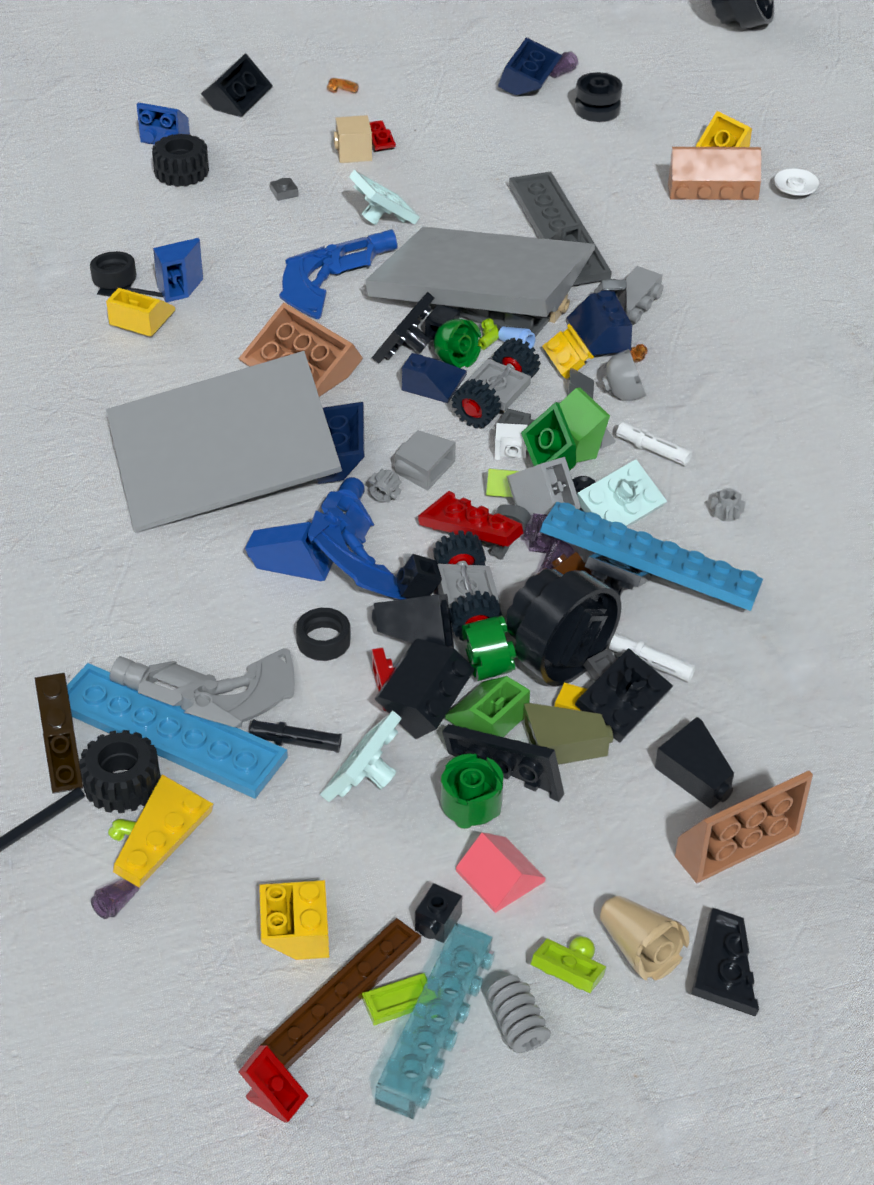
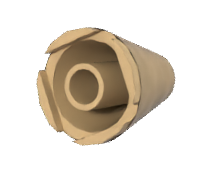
(645, 937)

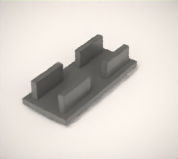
(501, 319)

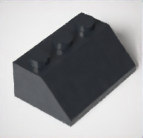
(237, 88)
(425, 686)

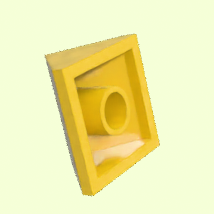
(725, 132)

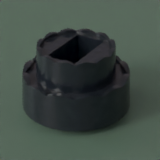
(746, 12)
(562, 623)

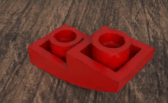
(381, 136)

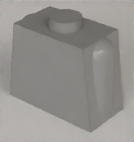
(424, 458)

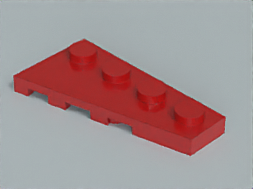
(458, 514)

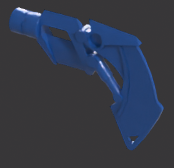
(307, 295)
(335, 529)

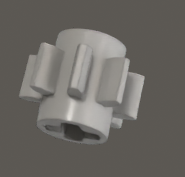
(385, 485)
(727, 504)

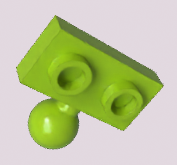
(570, 964)

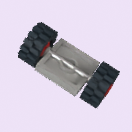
(496, 383)
(466, 580)

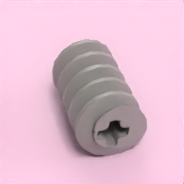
(518, 1014)

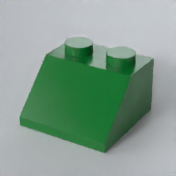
(550, 438)

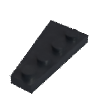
(518, 759)

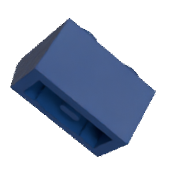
(160, 122)
(178, 269)

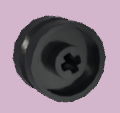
(598, 97)

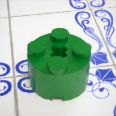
(488, 648)
(471, 790)

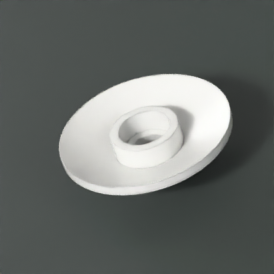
(796, 182)

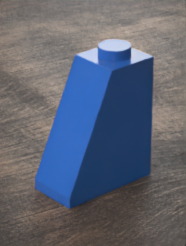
(288, 552)

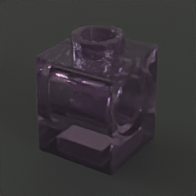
(538, 541)

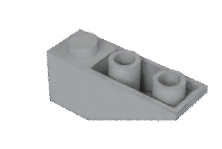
(641, 290)

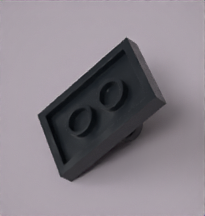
(407, 331)
(616, 574)
(625, 694)

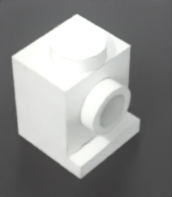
(509, 441)

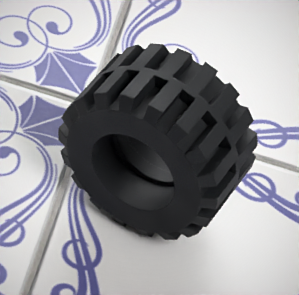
(180, 159)
(117, 753)

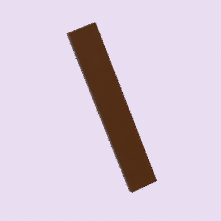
(342, 992)

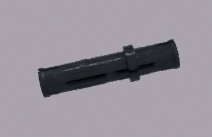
(298, 736)

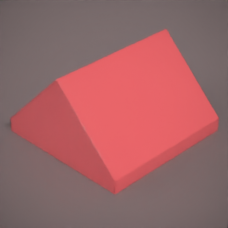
(498, 871)

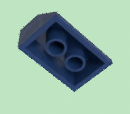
(528, 68)
(602, 323)
(348, 436)

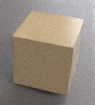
(353, 139)

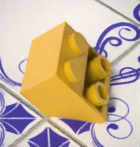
(137, 312)
(295, 919)

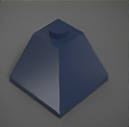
(431, 377)

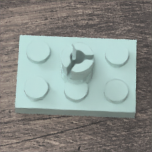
(381, 200)
(622, 495)
(365, 760)

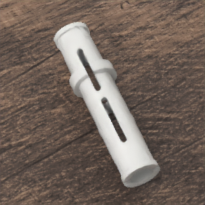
(660, 446)
(653, 657)

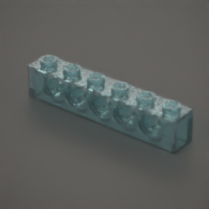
(407, 1094)

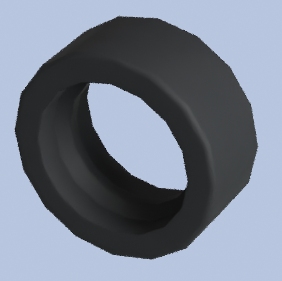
(113, 270)
(320, 649)

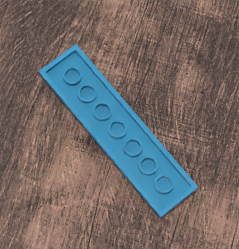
(652, 555)
(188, 740)

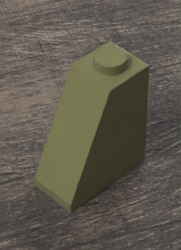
(570, 732)

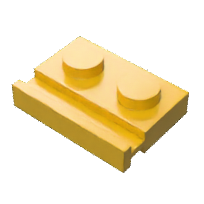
(567, 351)

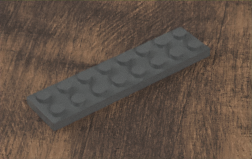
(548, 211)

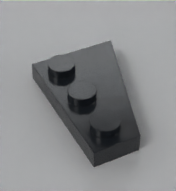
(724, 966)

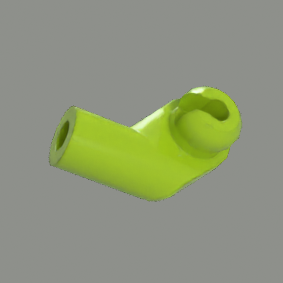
(490, 333)

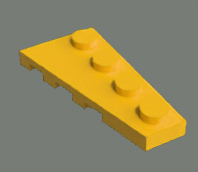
(161, 828)

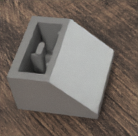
(542, 486)

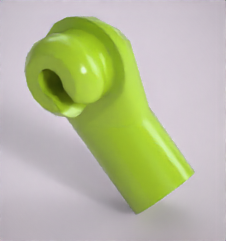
(120, 828)

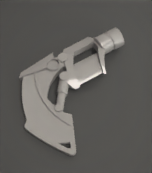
(267, 683)

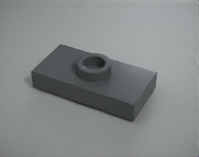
(615, 285)

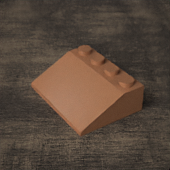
(290, 332)
(744, 829)

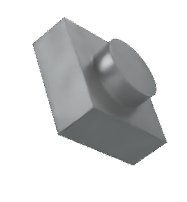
(283, 188)
(599, 663)

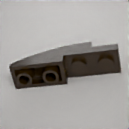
(58, 733)

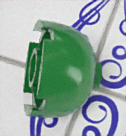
(458, 342)

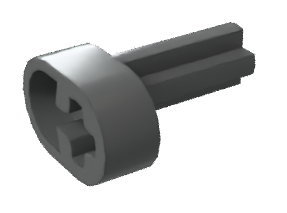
(515, 513)

